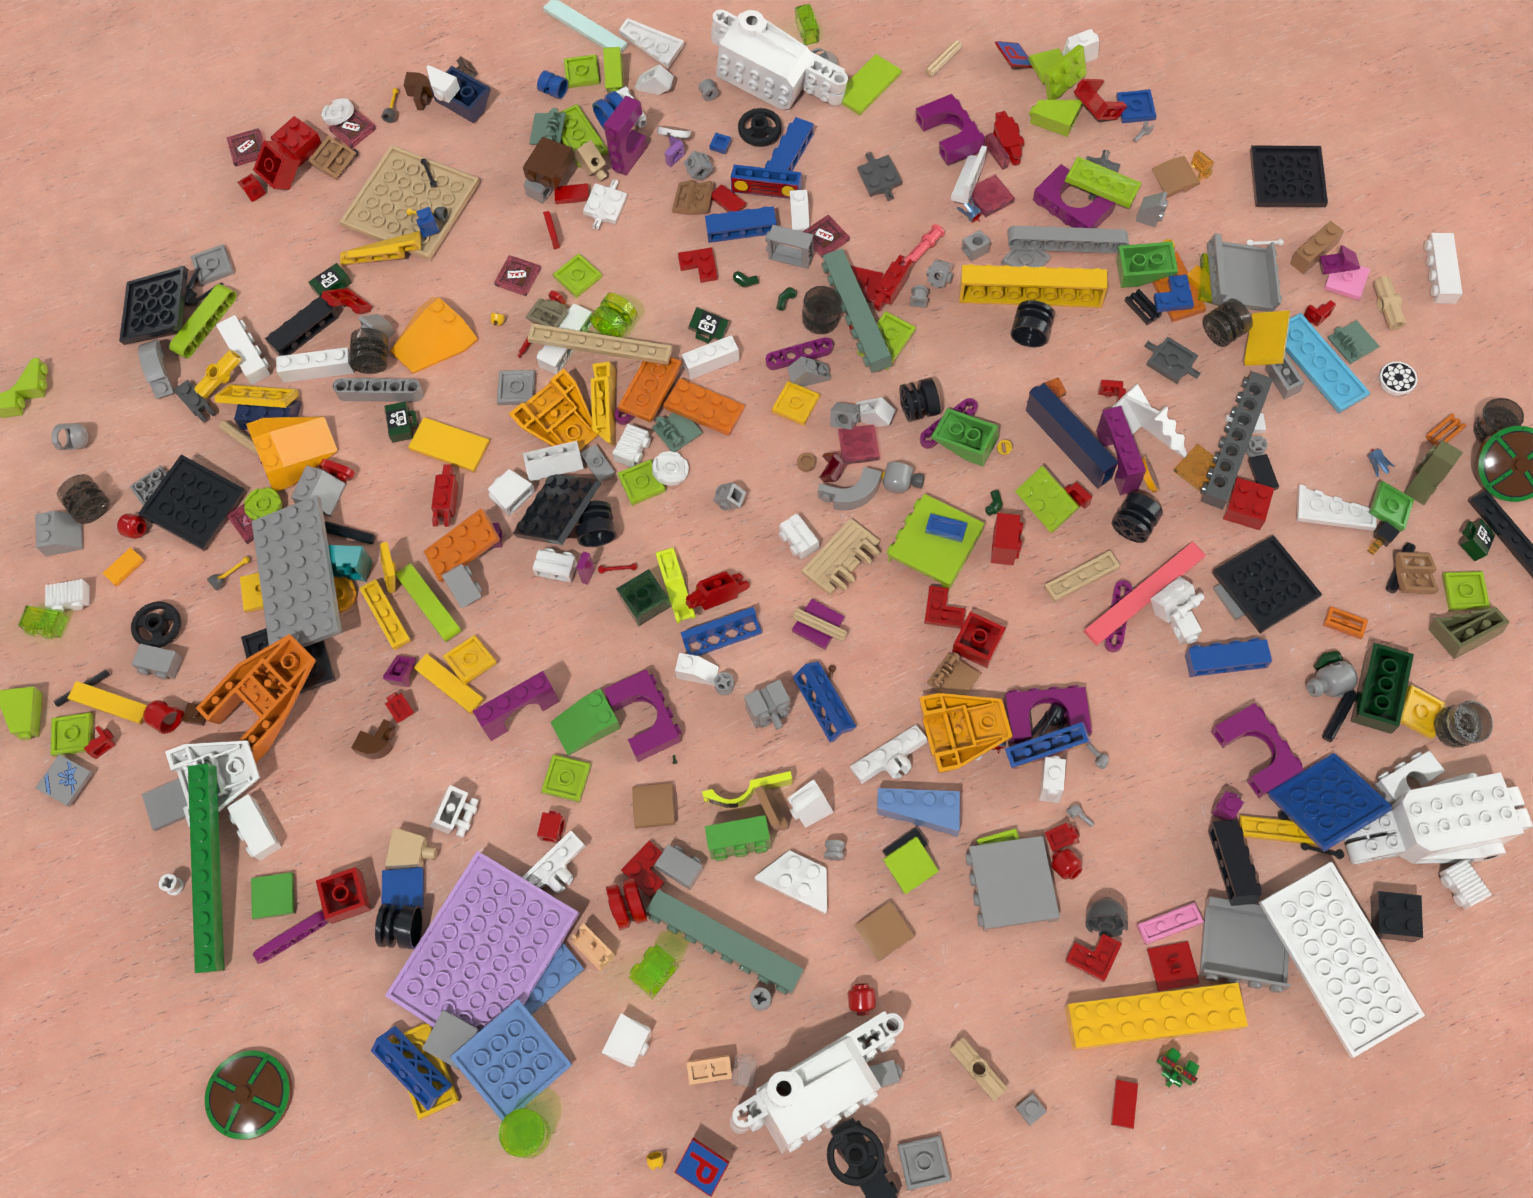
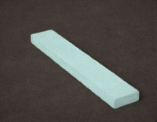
(583, 25)

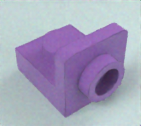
(674, 152)

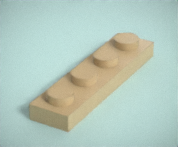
(1082, 576)

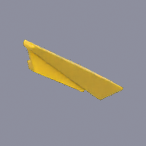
(383, 250)
(604, 401)

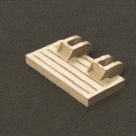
(840, 557)

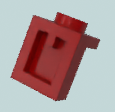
(251, 187)
(1319, 315)
(1111, 388)
(1079, 495)
(398, 706)
(100, 745)
(1062, 836)

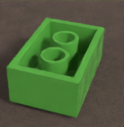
(738, 838)

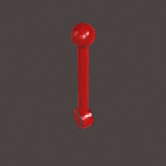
(601, 569)

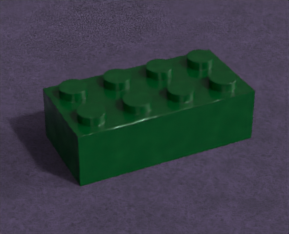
(1382, 688)

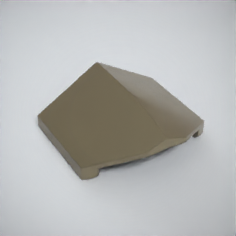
(547, 313)

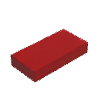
(571, 193)
(727, 199)
(551, 229)
(1124, 1104)

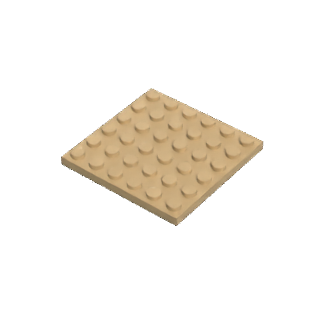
(401, 185)

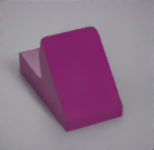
(1343, 261)
(399, 671)

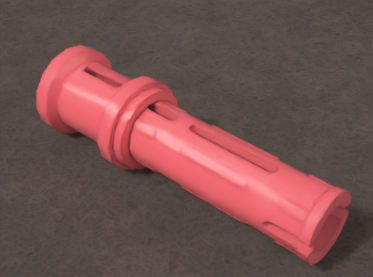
(927, 241)

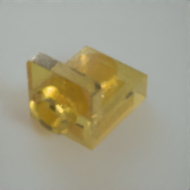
(1202, 164)

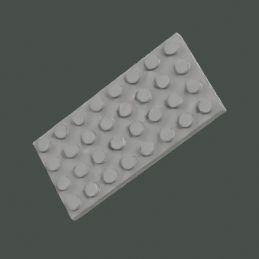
(296, 574)

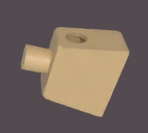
(589, 153)
(408, 850)

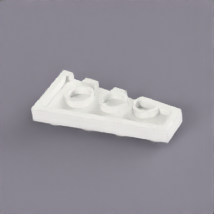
(655, 43)
(1326, 510)

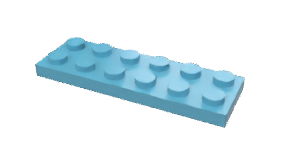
(1323, 365)

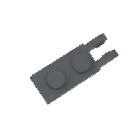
(193, 400)

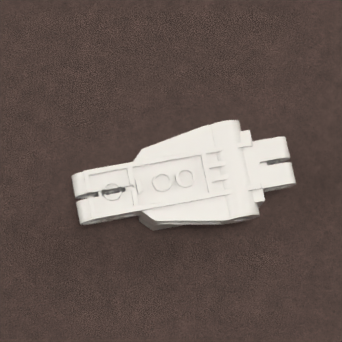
(771, 62)
(1445, 823)
(820, 1087)

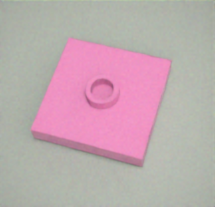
(1348, 282)

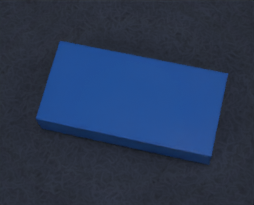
(946, 527)

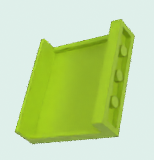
(930, 554)

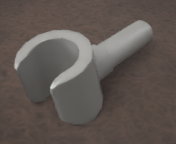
(1144, 131)
(1102, 760)
(1075, 811)

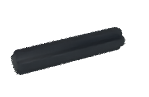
(350, 533)
(1393, 584)
(1339, 716)

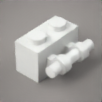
(1175, 600)
(449, 810)

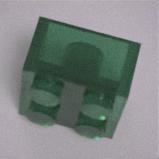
(643, 597)

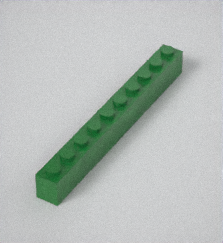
(205, 868)

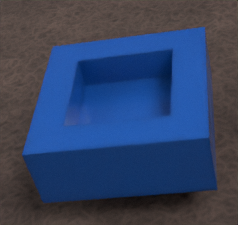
(720, 143)

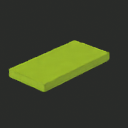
(869, 83)
(578, 131)
(1103, 182)

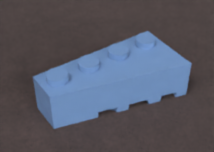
(922, 807)

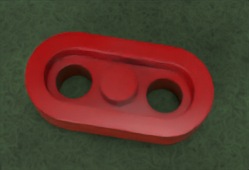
(341, 471)

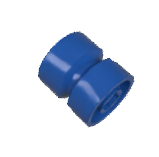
(552, 84)

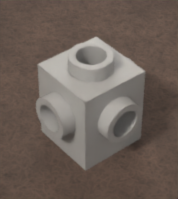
(698, 165)
(939, 267)
(729, 496)

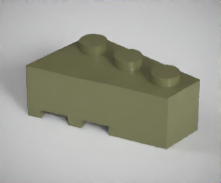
(1432, 471)
(1468, 631)

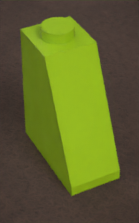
(613, 69)
(1056, 115)
(22, 711)

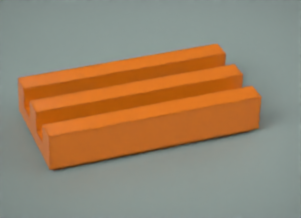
(1455, 422)
(1344, 625)

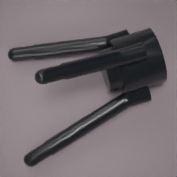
(190, 296)
(1052, 717)

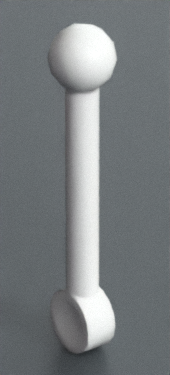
(1280, 242)

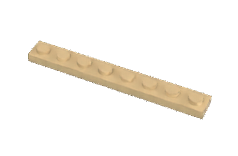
(600, 344)

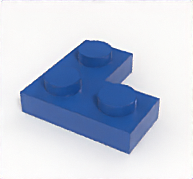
(1178, 298)

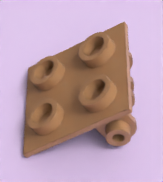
(953, 676)

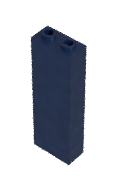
(1071, 435)

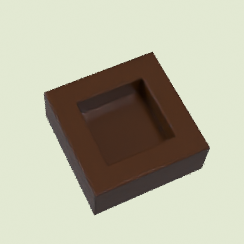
(193, 716)

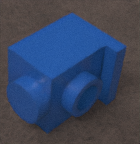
(426, 222)

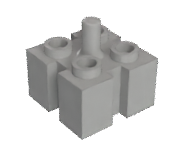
(767, 705)

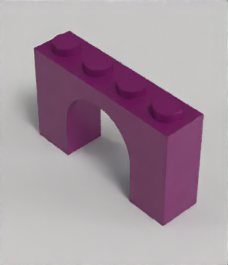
(949, 111)
(623, 146)
(1049, 194)
(1115, 431)
(642, 688)
(531, 691)
(1019, 704)
(1254, 723)

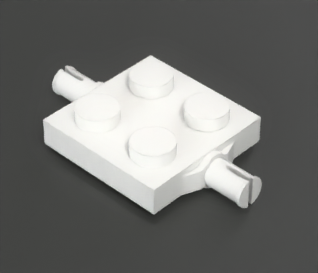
(605, 204)

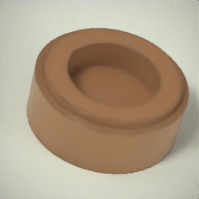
(806, 462)

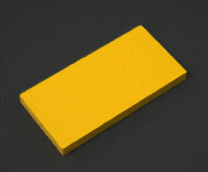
(1267, 338)
(256, 396)
(449, 444)
(418, 1037)

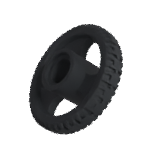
(759, 127)
(151, 619)
(874, 1148)

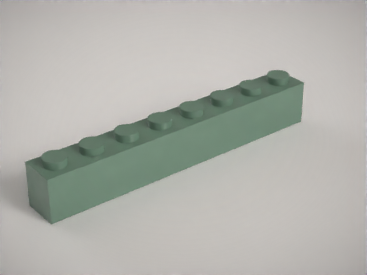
(857, 311)
(725, 942)

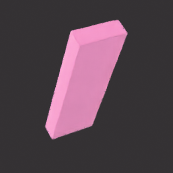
(1170, 923)

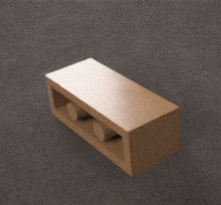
(1317, 246)

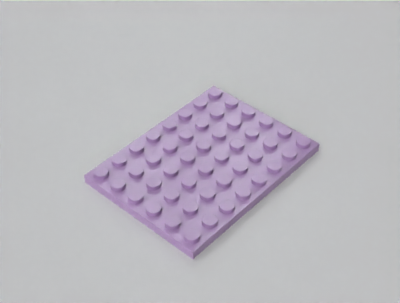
(483, 947)

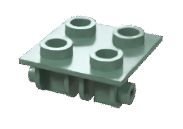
(547, 125)
(1353, 341)
(676, 431)

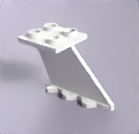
(1140, 413)

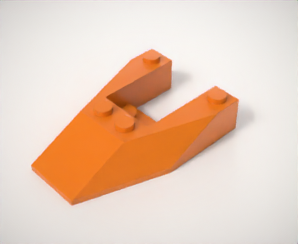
(268, 685)

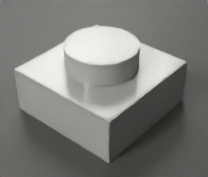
(1031, 1109)

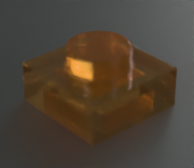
(1056, 387)

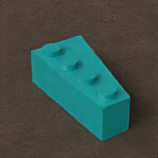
(350, 562)

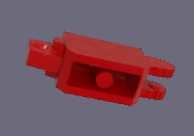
(1008, 135)
(891, 283)
(444, 496)
(717, 590)

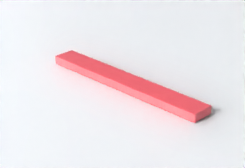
(1143, 593)

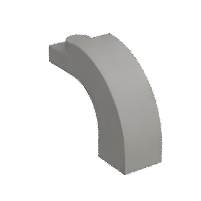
(152, 364)
(855, 496)

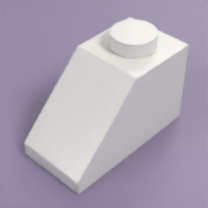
(655, 81)
(443, 84)
(799, 210)
(875, 412)
(695, 669)

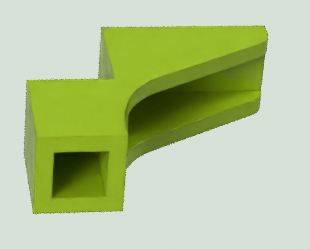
(29, 386)

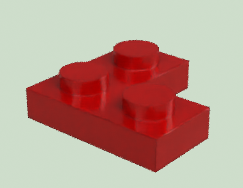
(701, 259)
(346, 297)
(938, 613)
(640, 869)
(1095, 963)

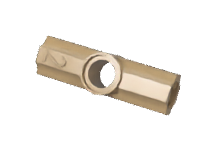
(1389, 303)
(988, 1080)

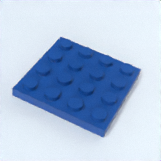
(1329, 802)

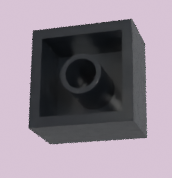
(1397, 916)

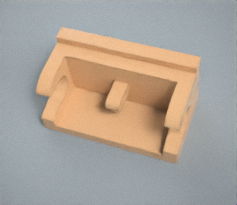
(592, 947)
(709, 1069)

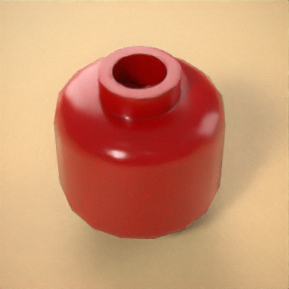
(131, 526)
(1066, 864)
(861, 999)

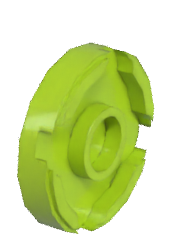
(262, 502)

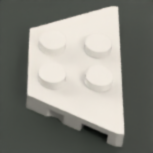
(797, 879)

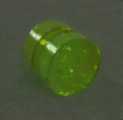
(613, 315)
(524, 1133)

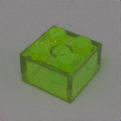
(653, 971)

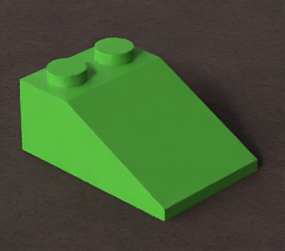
(1145, 263)
(966, 436)
(585, 722)

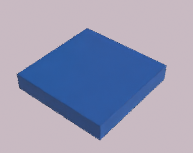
(1139, 106)
(403, 886)

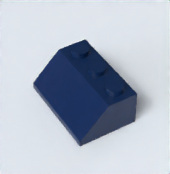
(471, 97)
(250, 413)

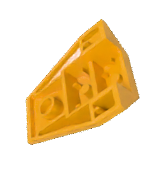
(432, 336)
(556, 413)
(289, 445)
(962, 728)

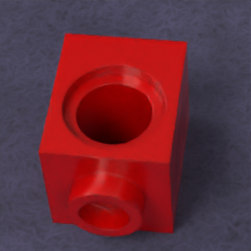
(551, 827)

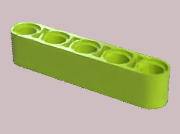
(203, 321)
(428, 602)

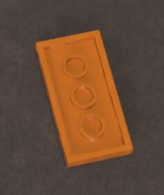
(1163, 286)
(649, 389)
(704, 406)
(462, 543)

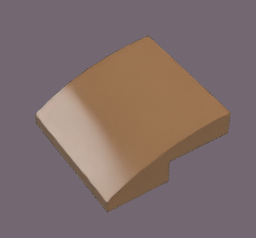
(332, 157)
(1175, 176)
(692, 197)
(1416, 573)
(653, 805)
(771, 808)
(884, 931)

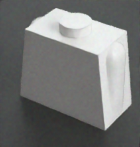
(1087, 39)
(510, 491)
(1052, 779)
(809, 804)
(627, 1041)

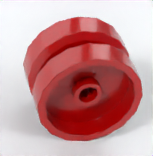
(627, 903)

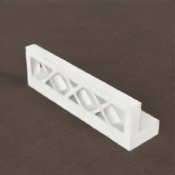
(969, 177)

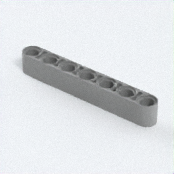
(1066, 239)

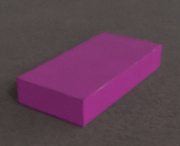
(585, 567)

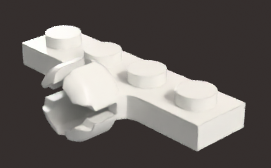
(890, 756)
(554, 864)

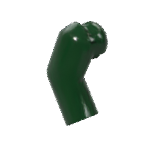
(743, 280)
(782, 298)
(996, 504)
(1331, 656)

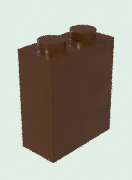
(548, 163)

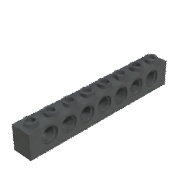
(1260, 386)

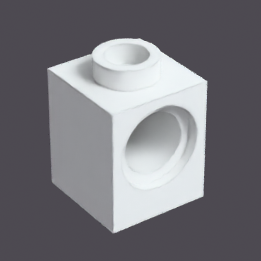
(1186, 629)

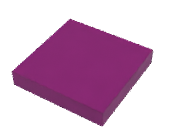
(813, 635)

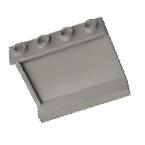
(1244, 274)
(1012, 883)
(1242, 947)

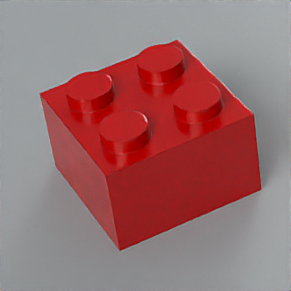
(298, 138)
(276, 165)
(1248, 503)
(1006, 539)
(978, 639)
(343, 895)

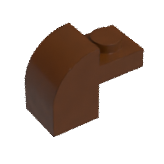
(419, 87)
(375, 746)

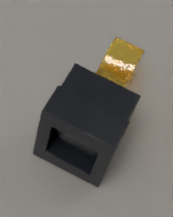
(1383, 536)

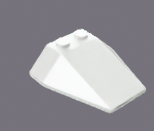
(234, 767)

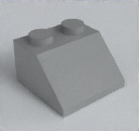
(322, 484)
(57, 533)

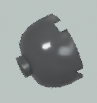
(1107, 917)

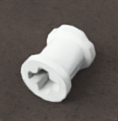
(175, 887)

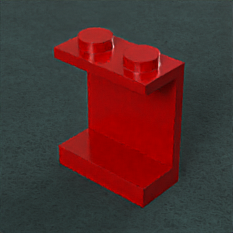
(1101, 109)

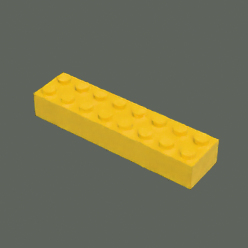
(1017, 284)
(1155, 1016)

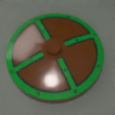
(1506, 464)
(248, 1095)

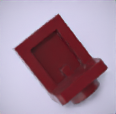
(833, 469)

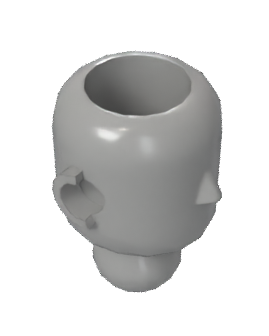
(1333, 680)

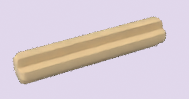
(943, 58)
(238, 435)
(820, 625)

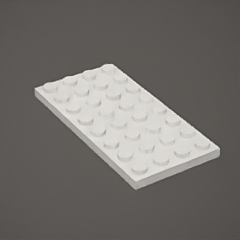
(1341, 959)

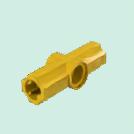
(218, 373)

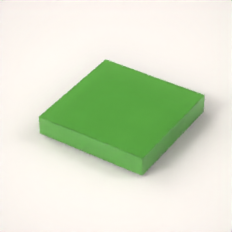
(1391, 506)
(272, 896)

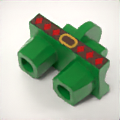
(1185, 1073)

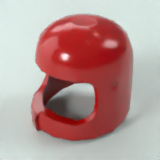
(157, 711)

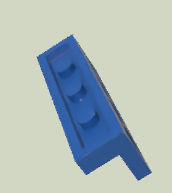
(719, 626)
(825, 697)
(406, 1069)

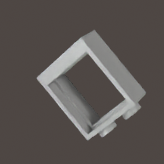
(789, 255)

